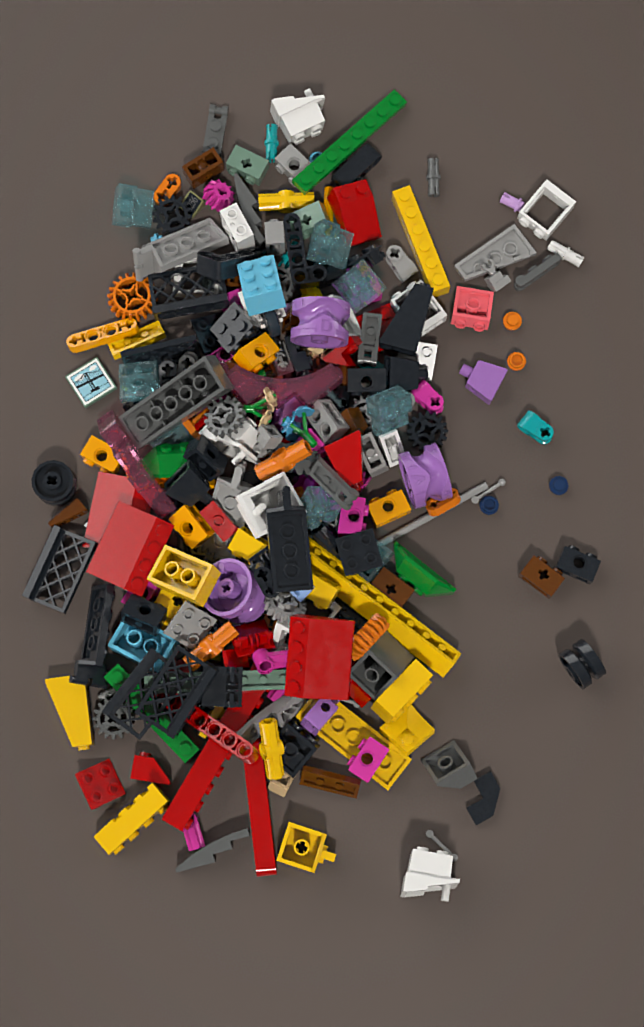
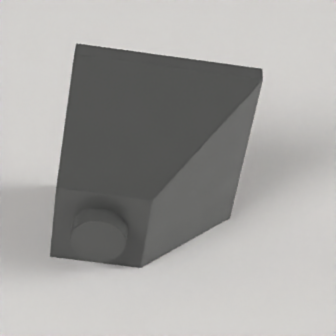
(449, 767)

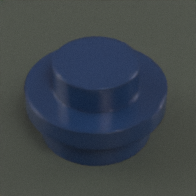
(558, 485)
(489, 505)

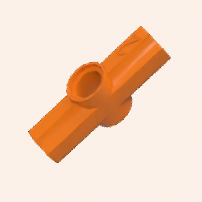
(283, 460)
(213, 644)

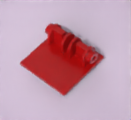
(252, 637)
(100, 784)

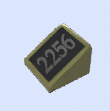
(194, 202)

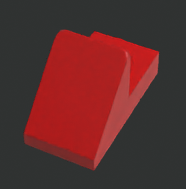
(341, 355)

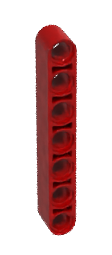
(223, 737)
(260, 815)

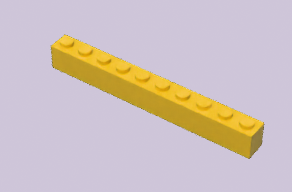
(369, 600)

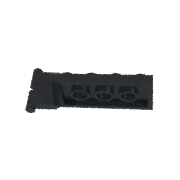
(288, 545)
(95, 638)

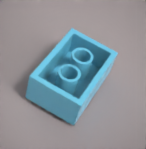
(261, 285)
(136, 643)

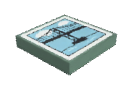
(91, 382)

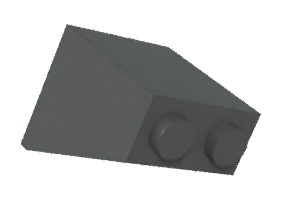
(381, 665)

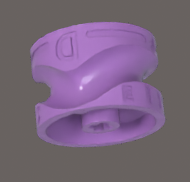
(320, 322)
(425, 476)
(236, 593)

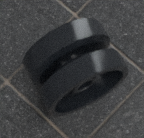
(43, 481)
(582, 664)

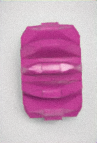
(218, 195)

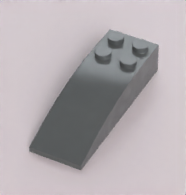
(176, 401)

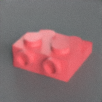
(472, 308)

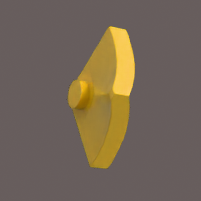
(407, 731)

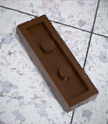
(330, 781)

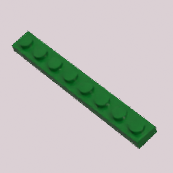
(349, 142)

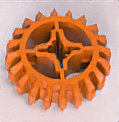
(119, 290)
(368, 635)

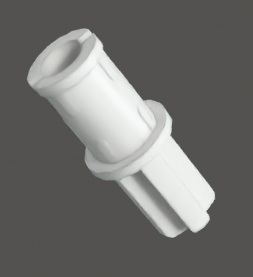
(566, 253)

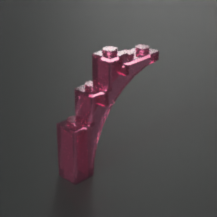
(134, 466)

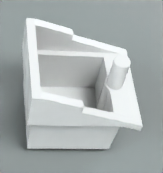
(299, 116)
(239, 445)
(261, 497)
(428, 873)

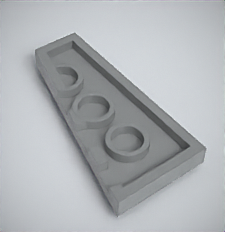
(504, 249)

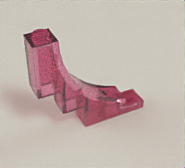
(306, 389)

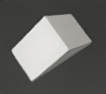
(391, 446)

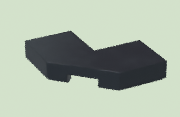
(490, 792)

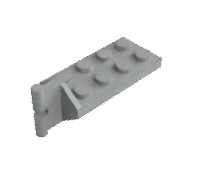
(177, 248)
(224, 494)

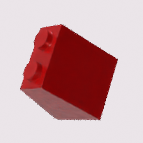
(347, 459)

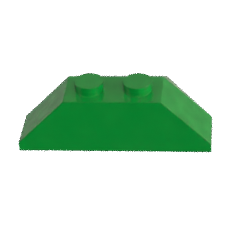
(165, 459)
(419, 575)

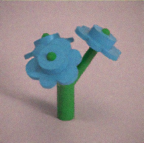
(293, 428)

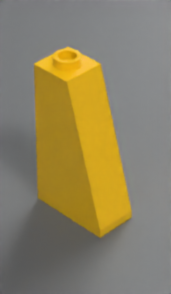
(74, 710)

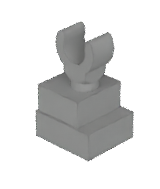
(495, 280)
(268, 439)

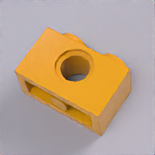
(262, 346)
(91, 452)
(400, 508)
(201, 529)

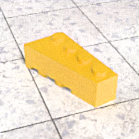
(132, 819)

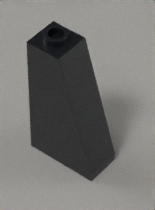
(407, 325)

